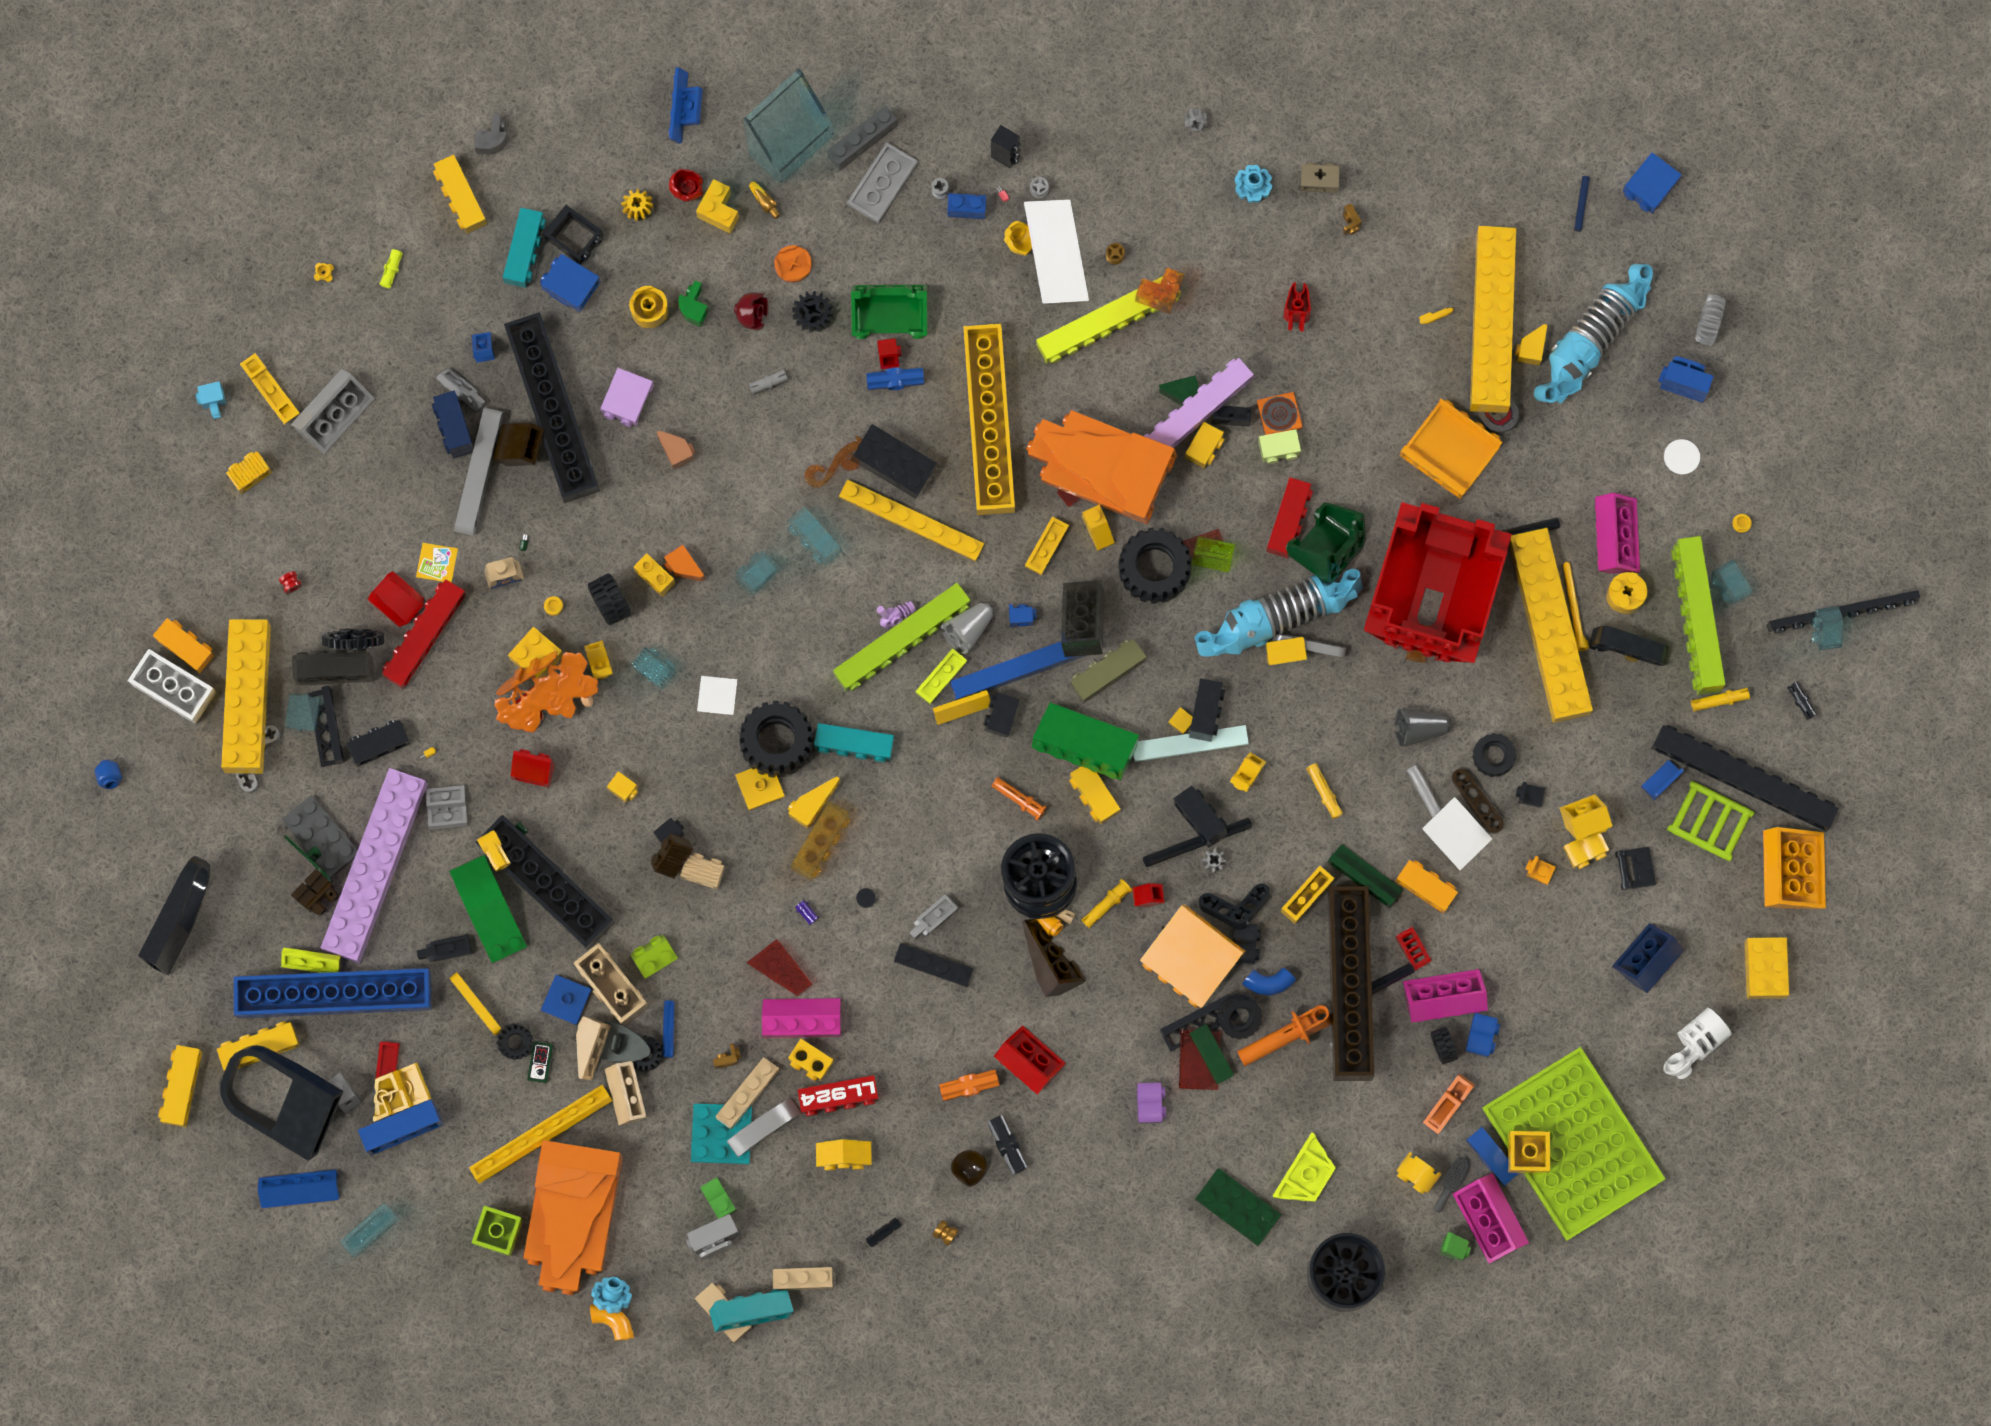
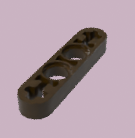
(1475, 802)

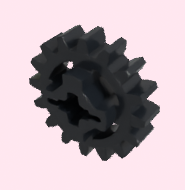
(809, 318)

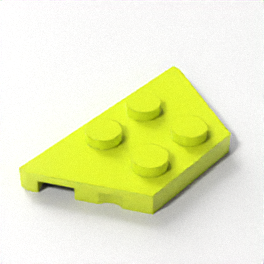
(1307, 1173)

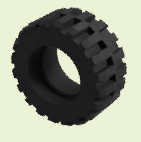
(1155, 590)
(776, 763)

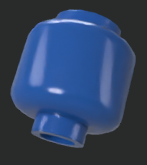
(108, 774)

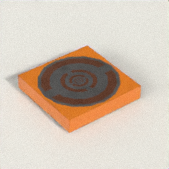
(1279, 413)

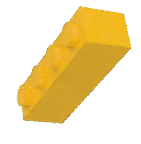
(460, 194)
(278, 1039)
(180, 1086)

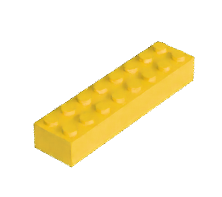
(246, 696)

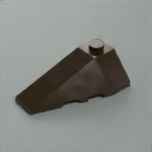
(1051, 967)

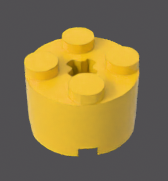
(648, 317)
(1631, 583)
(1417, 1172)

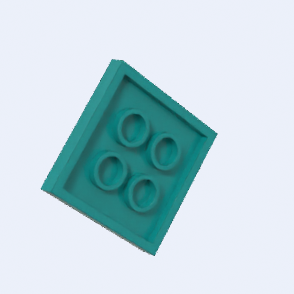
(711, 1136)

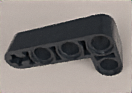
(1628, 644)

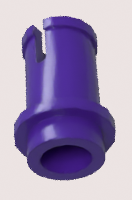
(807, 913)

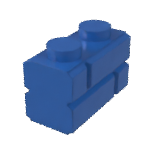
(966, 206)

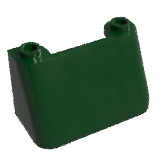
(1331, 542)

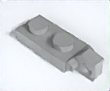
(462, 388)
(934, 916)

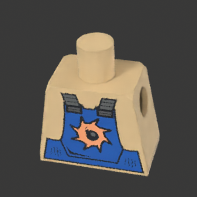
(503, 572)

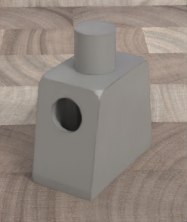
(348, 1093)

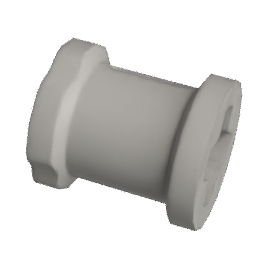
(944, 185)

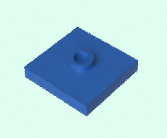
(566, 1000)

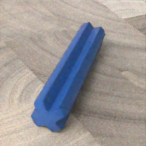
(668, 1029)

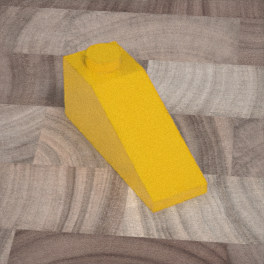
(811, 803)

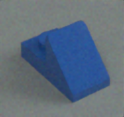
(482, 347)

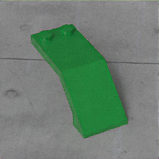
(487, 908)

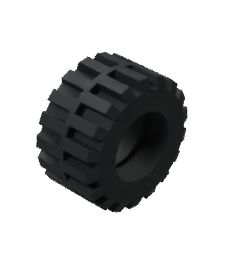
(609, 599)

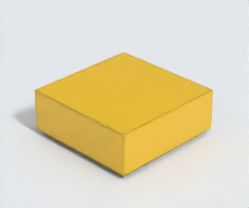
(1181, 720)

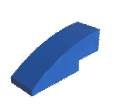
(1491, 1155)

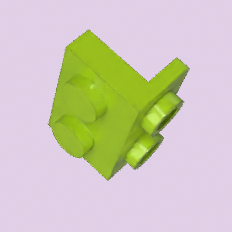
(653, 956)

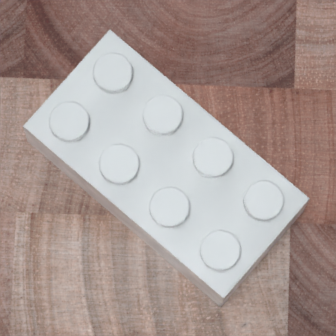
(172, 686)

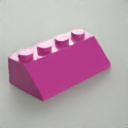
(1617, 534)
(1445, 995)
(801, 1018)
(1490, 1218)

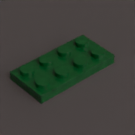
(1237, 1207)

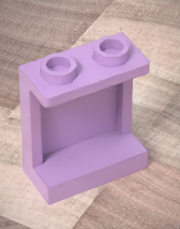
(626, 397)

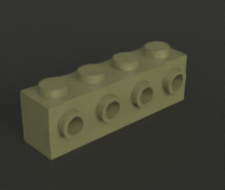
(1108, 670)

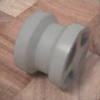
(1039, 183)

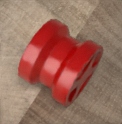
(290, 582)

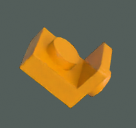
(1539, 870)

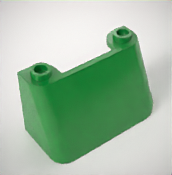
(889, 310)

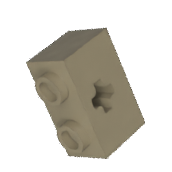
(1310, 182)

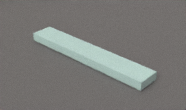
(1184, 745)

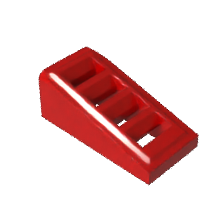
(1399, 938)

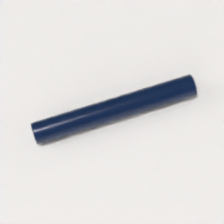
(1581, 203)

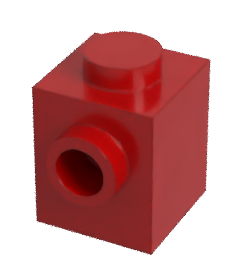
(888, 353)
(1144, 895)

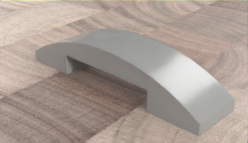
(763, 1127)

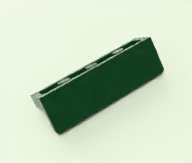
(1365, 875)

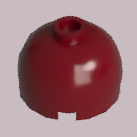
(751, 310)

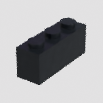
(1005, 147)
(1206, 710)
(378, 742)
(1200, 816)

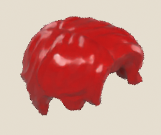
(686, 185)

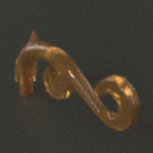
(840, 458)

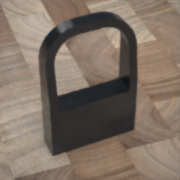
(177, 917)
(306, 1108)

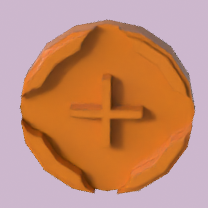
(793, 263)

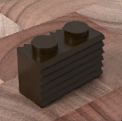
(671, 856)

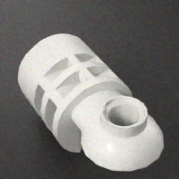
(1700, 1039)

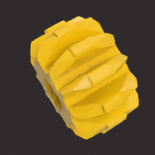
(642, 199)

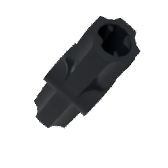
(1007, 1144)

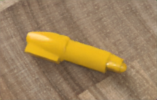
(1431, 317)

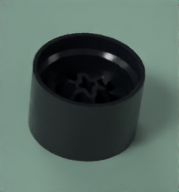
(1370, 1256)

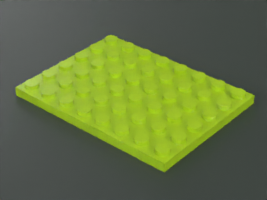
(1593, 1147)

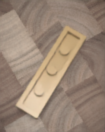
(747, 1093)

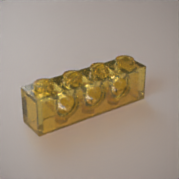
(830, 813)

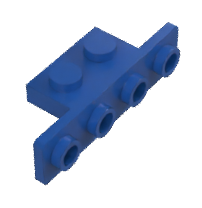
(685, 105)

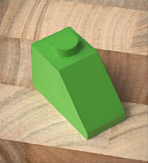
(1455, 1247)

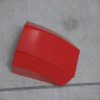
(396, 599)

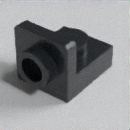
(1530, 795)

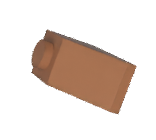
(676, 449)

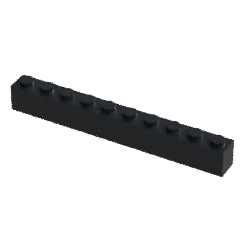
(1745, 778)

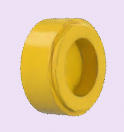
(553, 606)

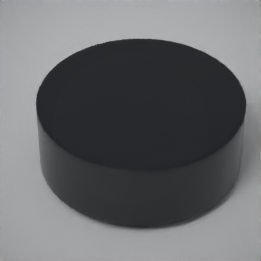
(865, 898)

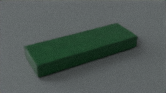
(1211, 1054)

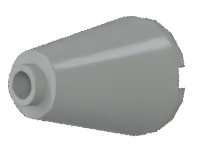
(967, 627)

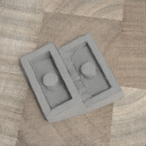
(446, 807)

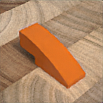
(1448, 1103)

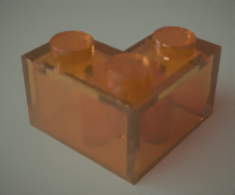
(1161, 295)

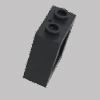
(560, 221)

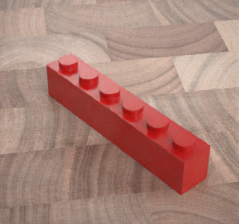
(423, 634)

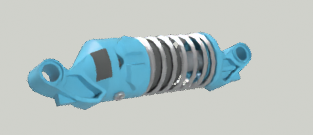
(1584, 344)
(1260, 619)

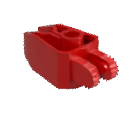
(1297, 308)

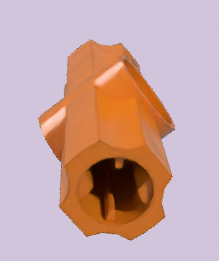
(969, 1085)

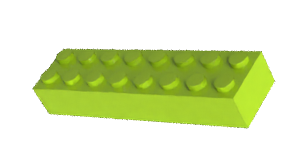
(1698, 615)

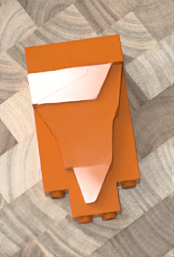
(1102, 464)
(571, 1213)

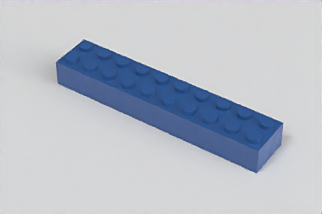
(332, 993)

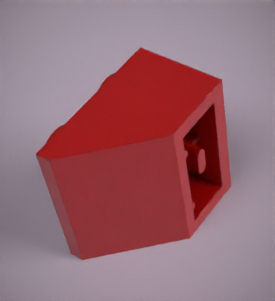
(532, 768)

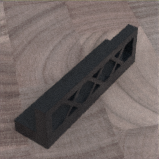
(333, 728)
(1192, 1018)

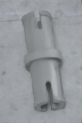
(768, 382)

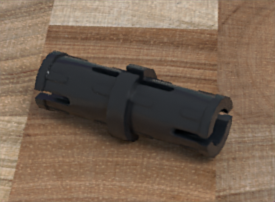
(1802, 700)

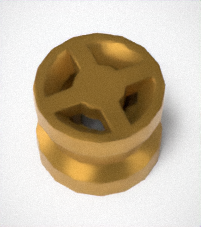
(1115, 249)

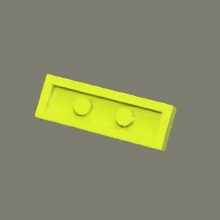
(941, 676)
(310, 961)

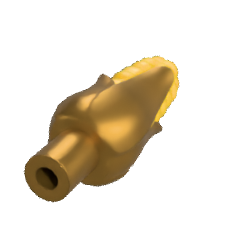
(766, 202)

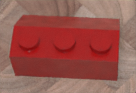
(1029, 1059)

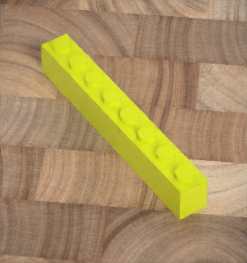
(1093, 326)

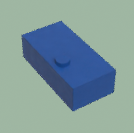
(400, 1127)

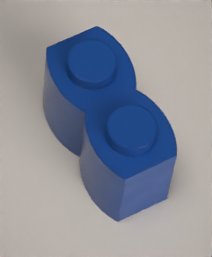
(1481, 1035)

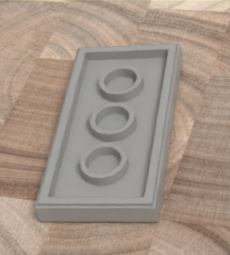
(882, 182)

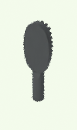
(1452, 1181)

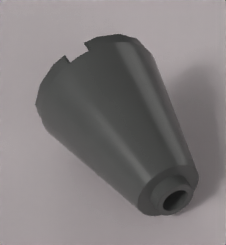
(1419, 726)

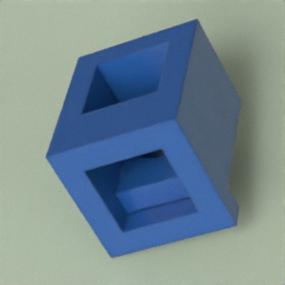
(1021, 615)

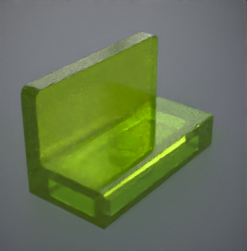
(1213, 554)

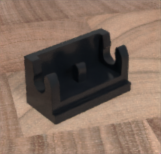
(1232, 416)

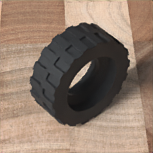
(1501, 742)
(1233, 1003)

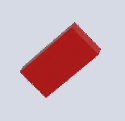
(387, 1058)

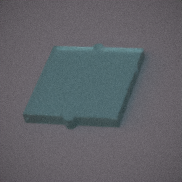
(302, 712)

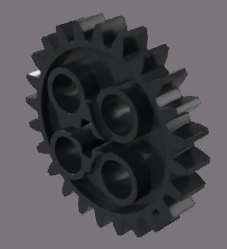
(353, 639)

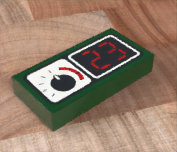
(540, 1062)

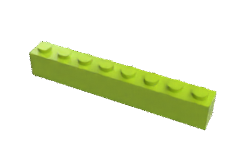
(901, 637)

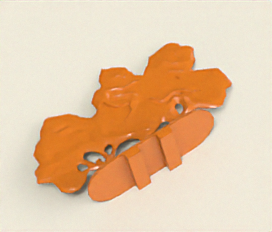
(549, 693)

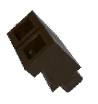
(311, 900)

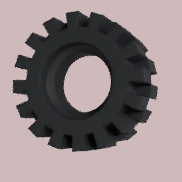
(1444, 1045)
(525, 1046)
(654, 1060)

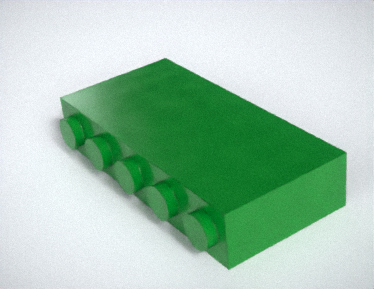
(1085, 741)

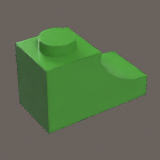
(718, 1198)

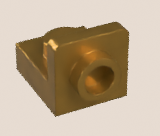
(1351, 217)
(724, 1060)

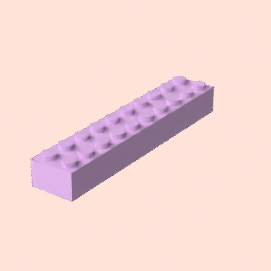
(374, 865)

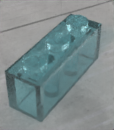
(814, 537)
(369, 1230)

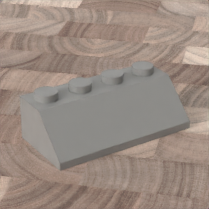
(332, 411)

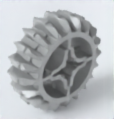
(1710, 319)

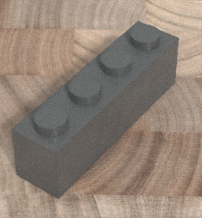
(862, 138)

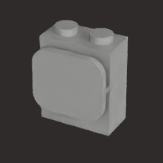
(712, 1237)

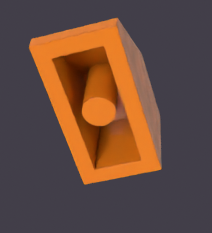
(683, 565)

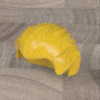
(1018, 238)

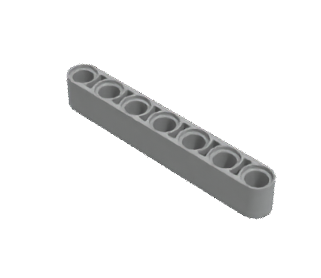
(478, 471)

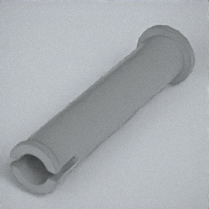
(1424, 790)

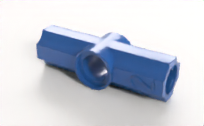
(895, 379)

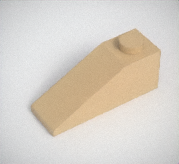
(590, 1044)

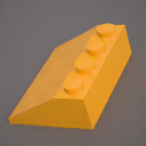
(1794, 869)

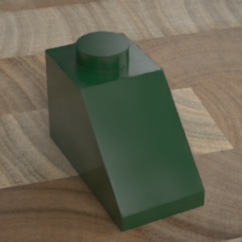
(1180, 389)

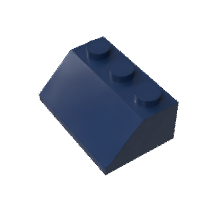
(1648, 957)

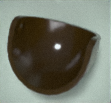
(969, 1167)

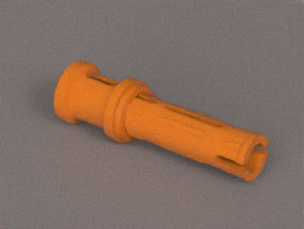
(1026, 803)

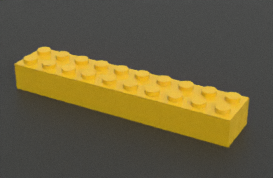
(1493, 319)
(989, 419)
(1550, 625)

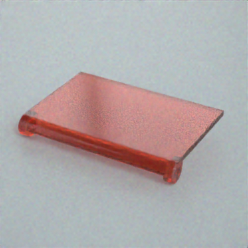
(1192, 1068)

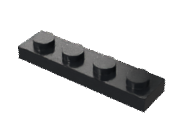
(933, 965)

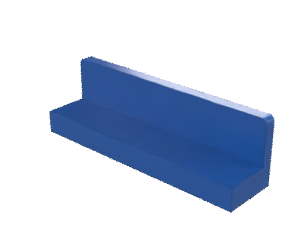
(298, 1188)

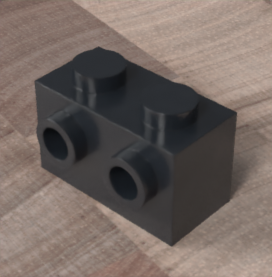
(1001, 714)

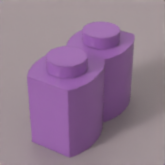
(1150, 1102)

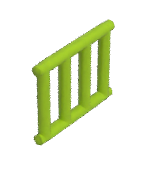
(1692, 836)

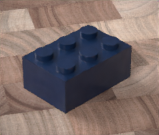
(452, 424)

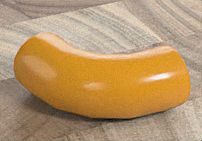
(616, 1321)

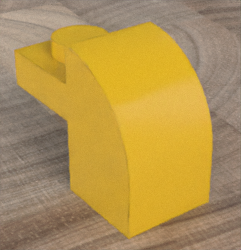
(598, 660)
(1247, 772)

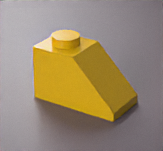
(1532, 346)
(1098, 527)

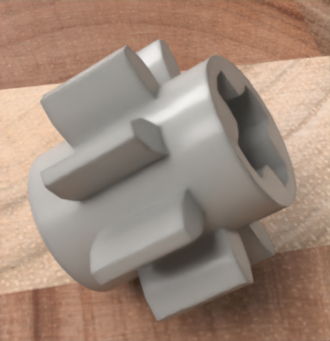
(1195, 119)
(1213, 866)

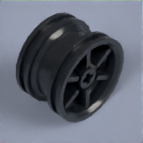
(1044, 903)

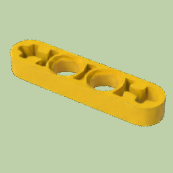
(475, 1003)

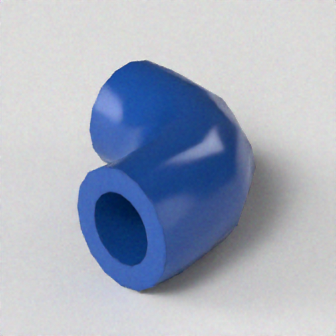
(1269, 984)

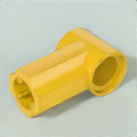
(492, 847)

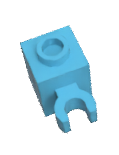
(211, 397)

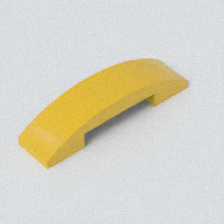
(269, 388)

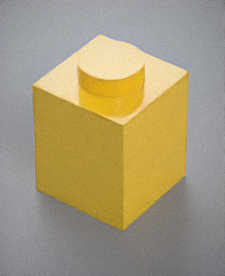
(623, 787)

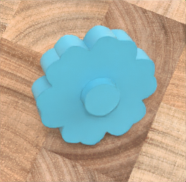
(1253, 183)
(611, 1295)

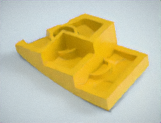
(399, 1091)

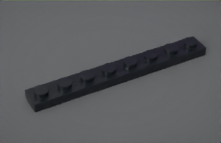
(1851, 610)

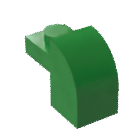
(689, 306)

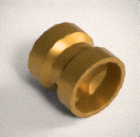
(945, 1232)

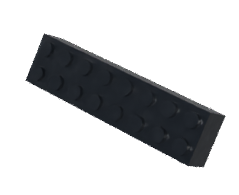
(550, 886)

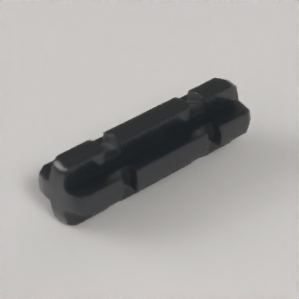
(883, 1232)

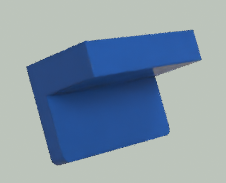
(1661, 780)

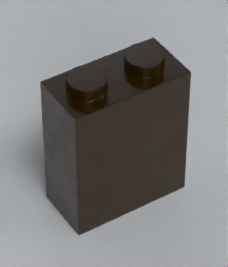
(518, 444)

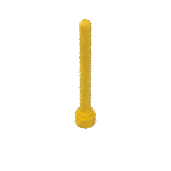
(1581, 642)

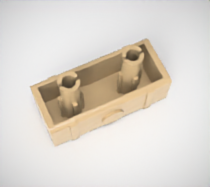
(611, 984)

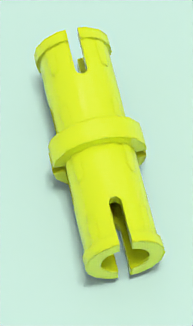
(391, 268)

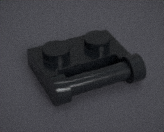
(1641, 866)

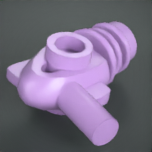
(895, 615)

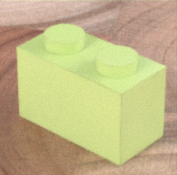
(1279, 446)

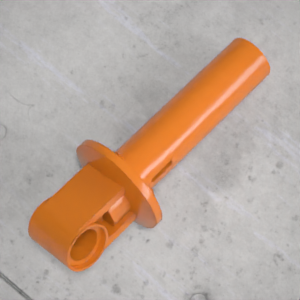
(1301, 1027)

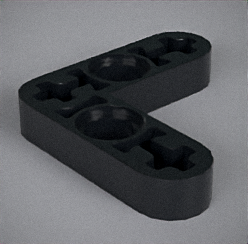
(1236, 912)

